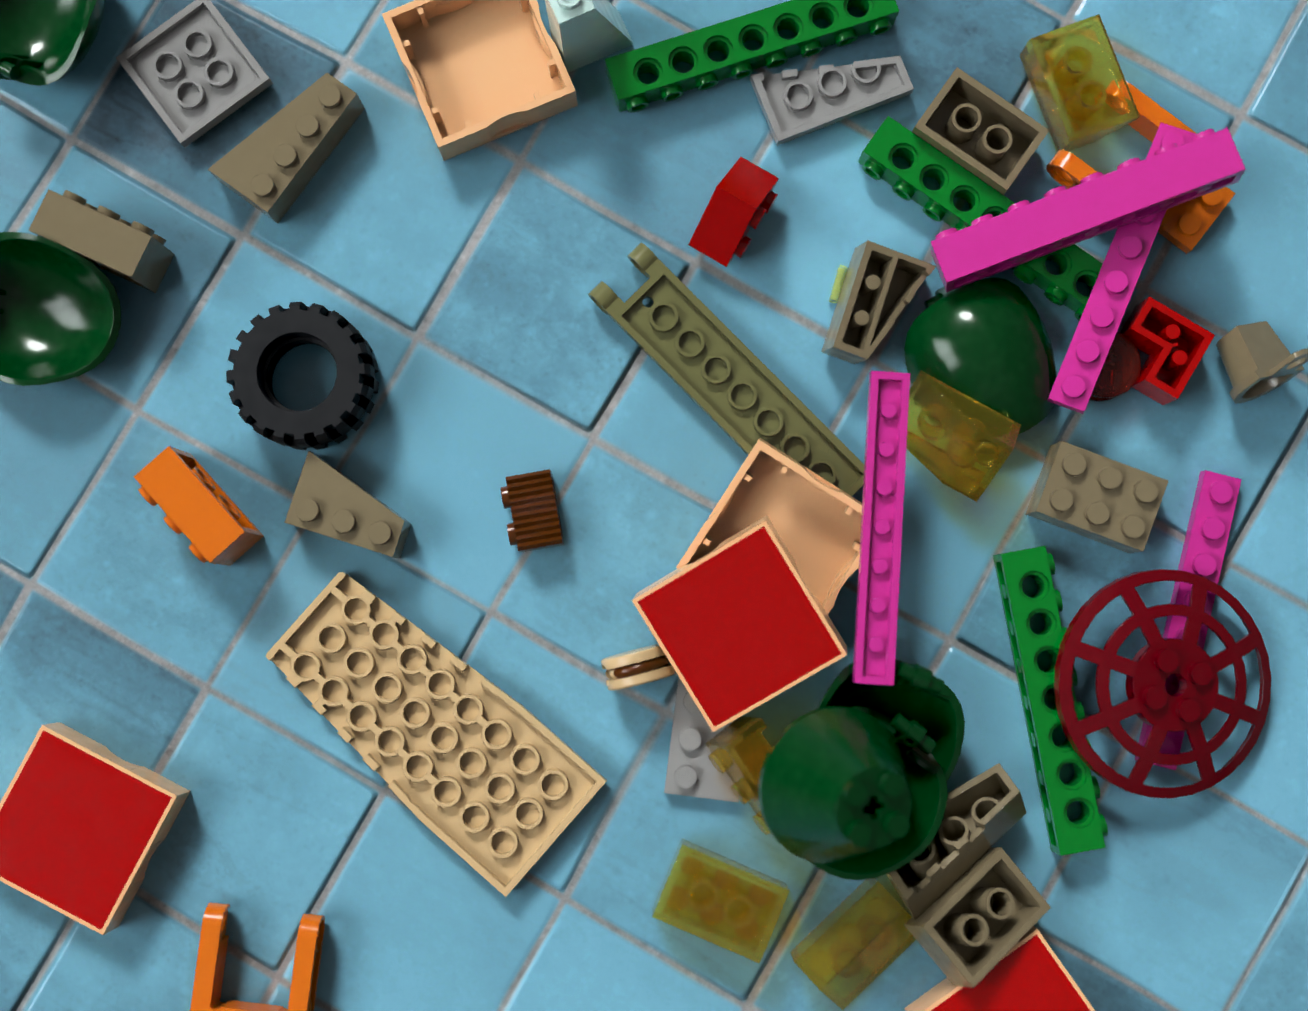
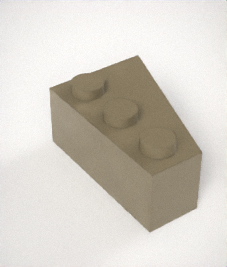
(343, 510)

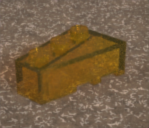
(740, 754)

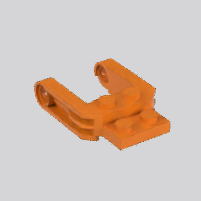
(1181, 224)
(212, 960)

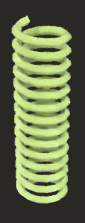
(840, 273)

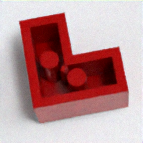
(734, 207)
(1173, 349)

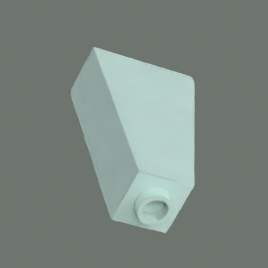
(586, 30)

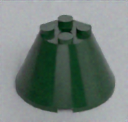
(835, 786)

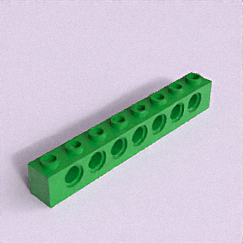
(729, 37)
(957, 182)
(1090, 827)

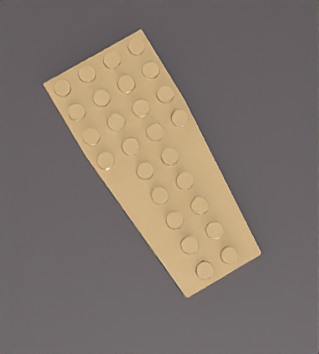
(436, 731)

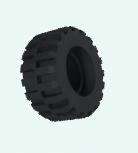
(264, 348)

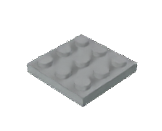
(194, 70)

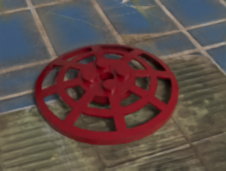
(1147, 679)

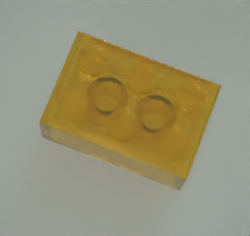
(720, 900)

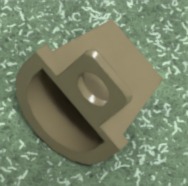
(1257, 360)

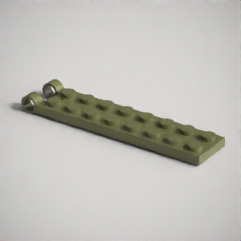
(724, 373)

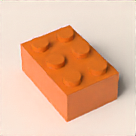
(197, 507)

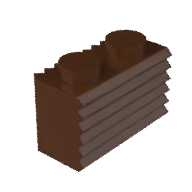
(533, 511)

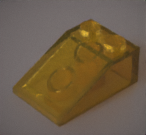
(957, 436)

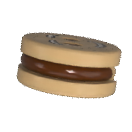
(636, 667)

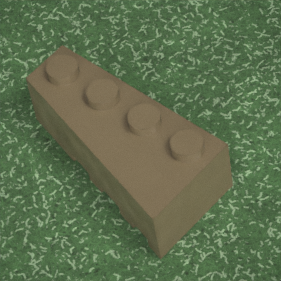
(290, 147)
(972, 823)

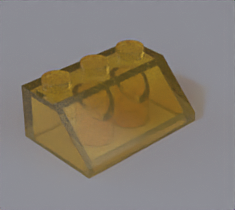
(1078, 83)
(854, 943)

